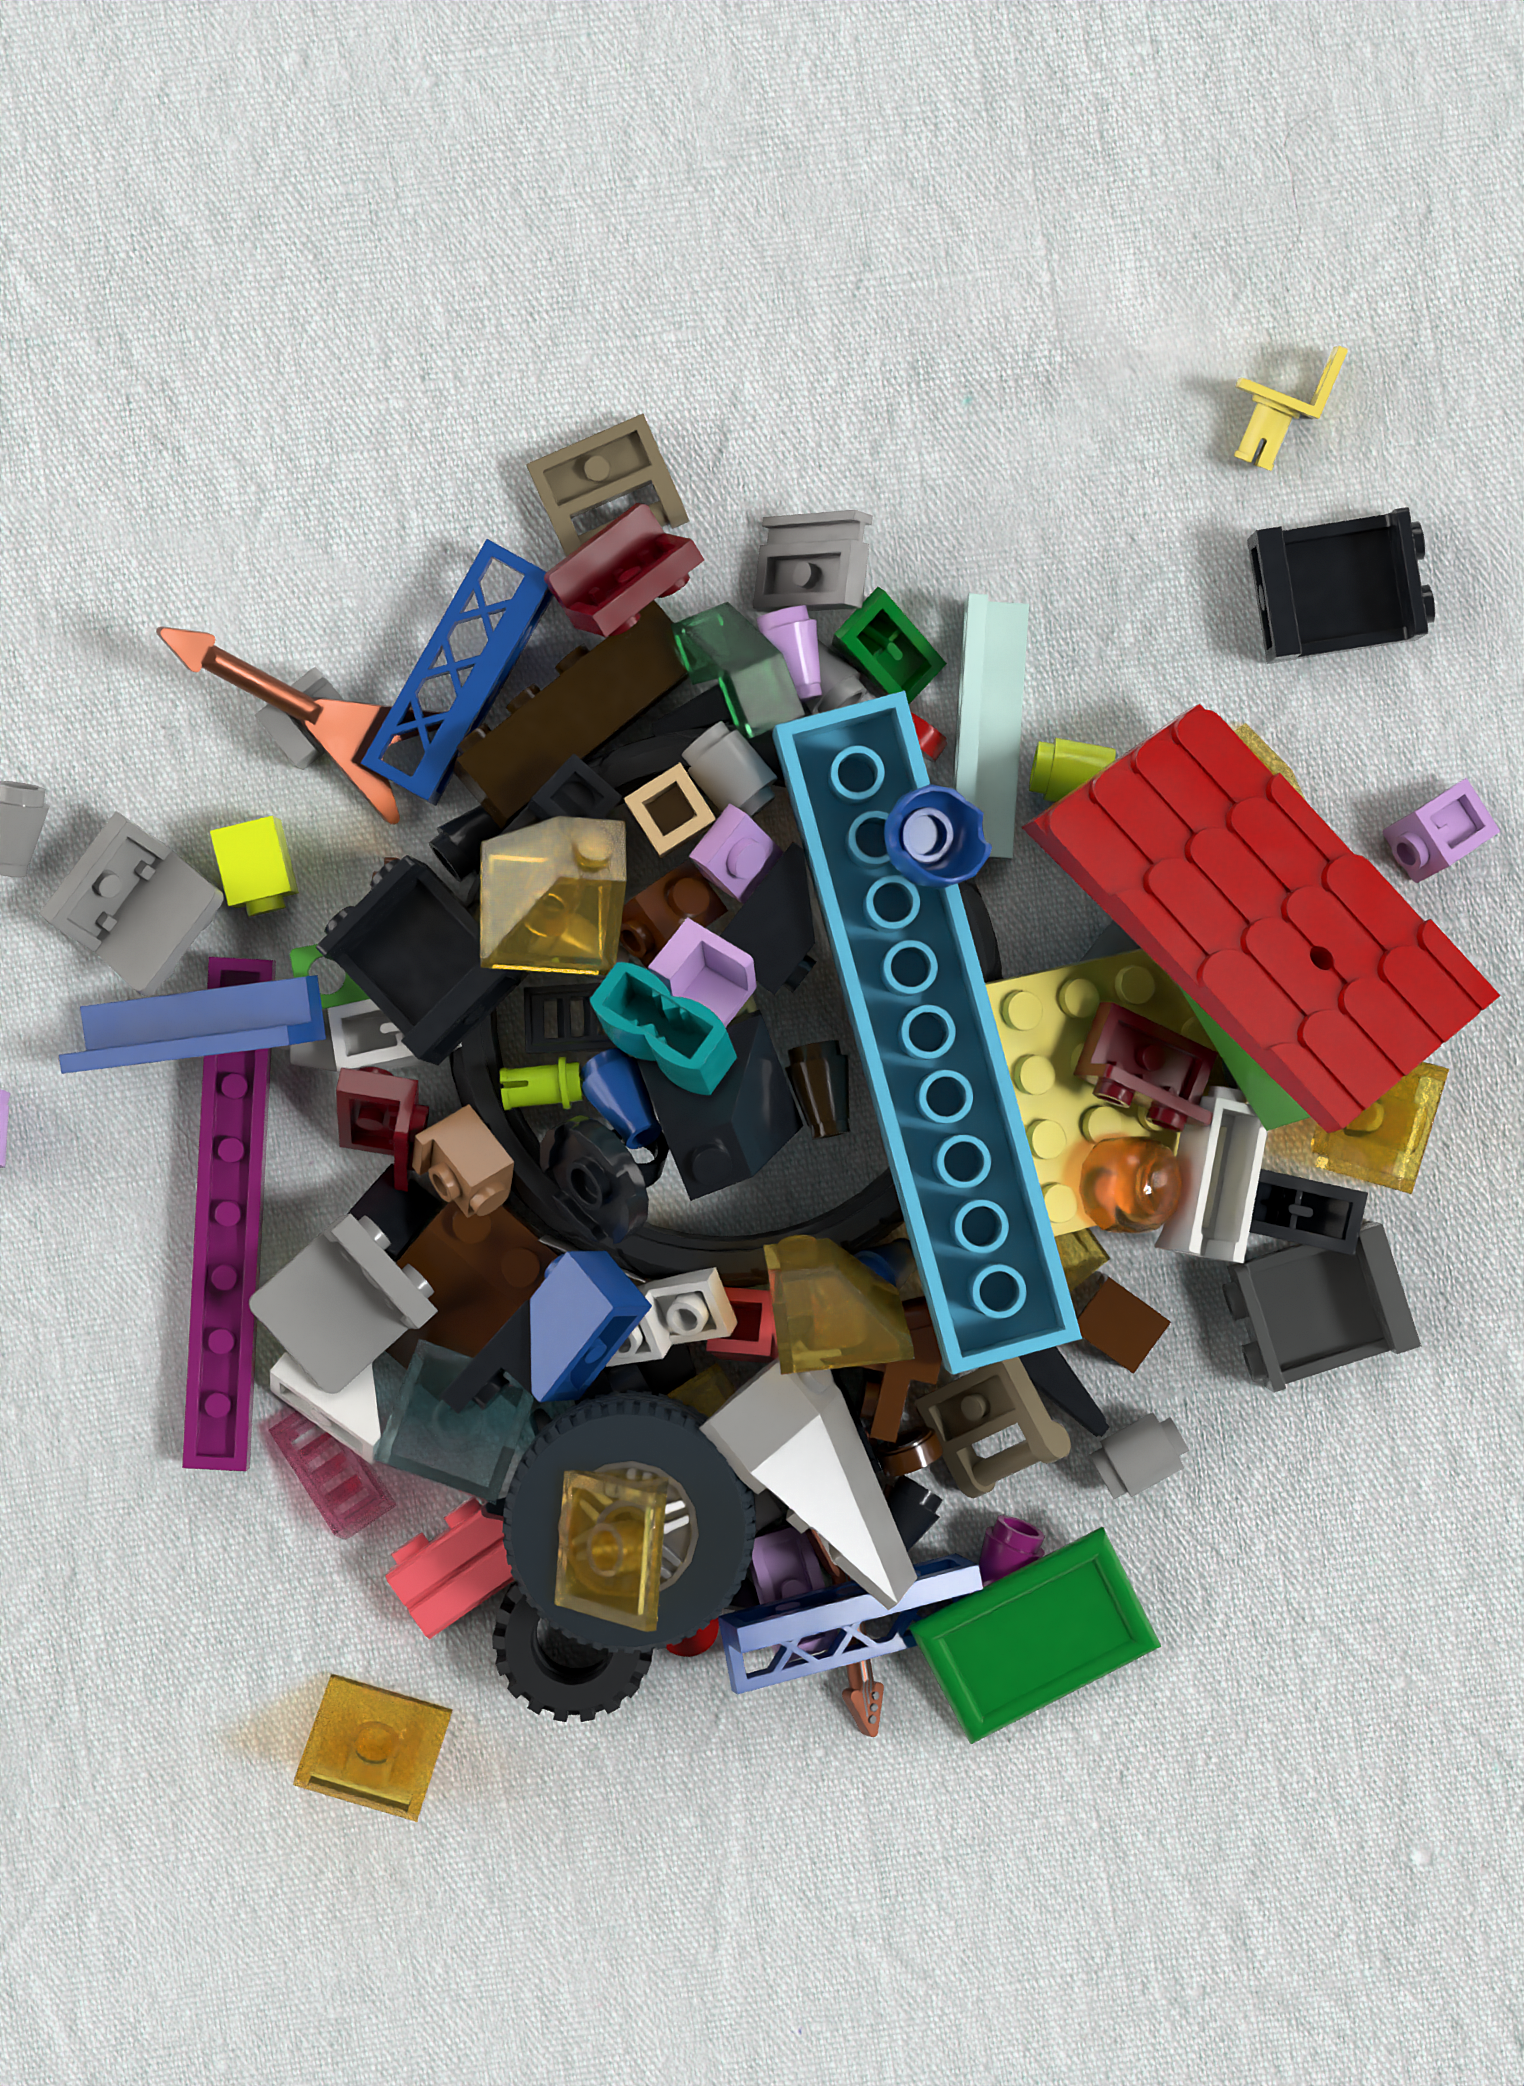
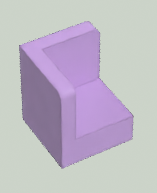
(706, 970)

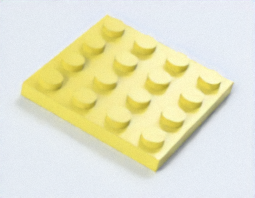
(1042, 1033)

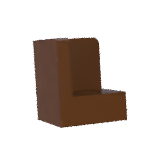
(1121, 1324)

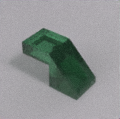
(747, 665)

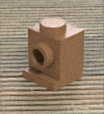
(464, 1162)

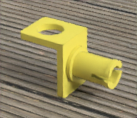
(1276, 411)

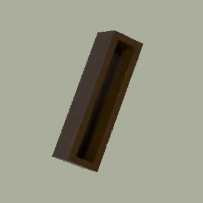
(575, 714)

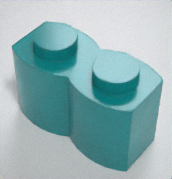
(663, 1028)

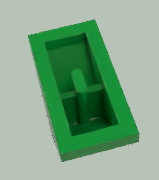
(888, 647)

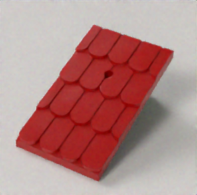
(1264, 920)

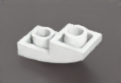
(682, 1311)

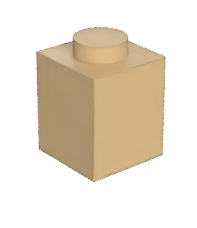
(670, 810)

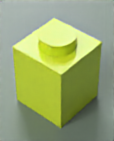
(255, 865)

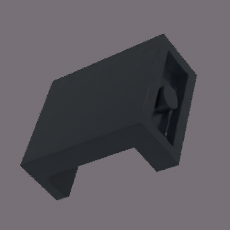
(1340, 586)
(418, 958)

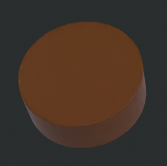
(911, 1452)

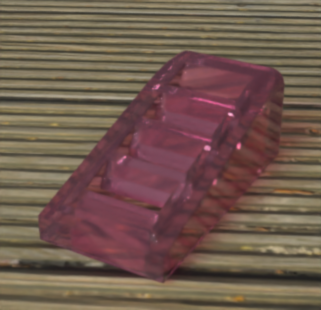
(358, 1516)

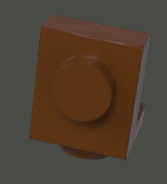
(662, 907)

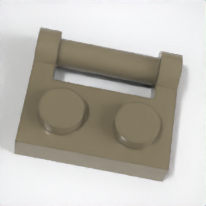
(600, 472)
(982, 1406)

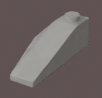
(805, 1449)

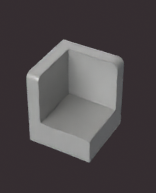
(288, 730)

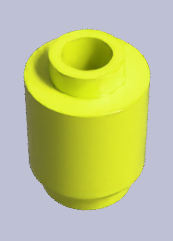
(1065, 766)

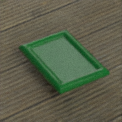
(1035, 1635)

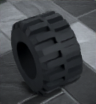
(554, 1686)

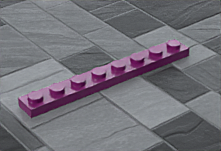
(227, 1243)

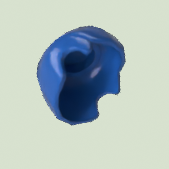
(936, 837)

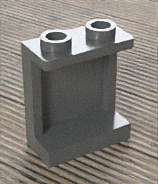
(1319, 1308)

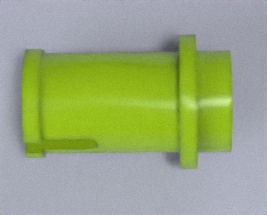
(542, 1085)

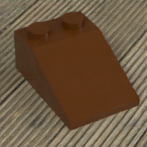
(478, 1276)

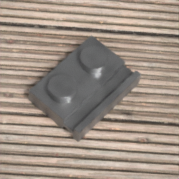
(813, 561)

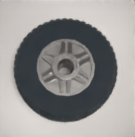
(707, 1513)

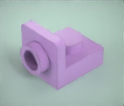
(1440, 831)

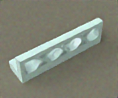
(991, 714)

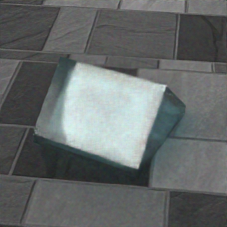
(452, 1449)

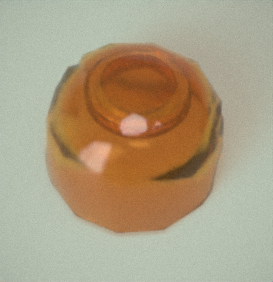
(1130, 1184)

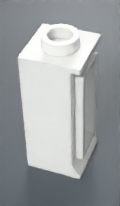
(1219, 1180)

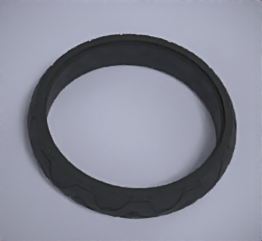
(654, 1249)

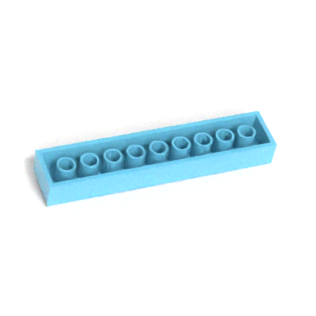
(926, 1044)

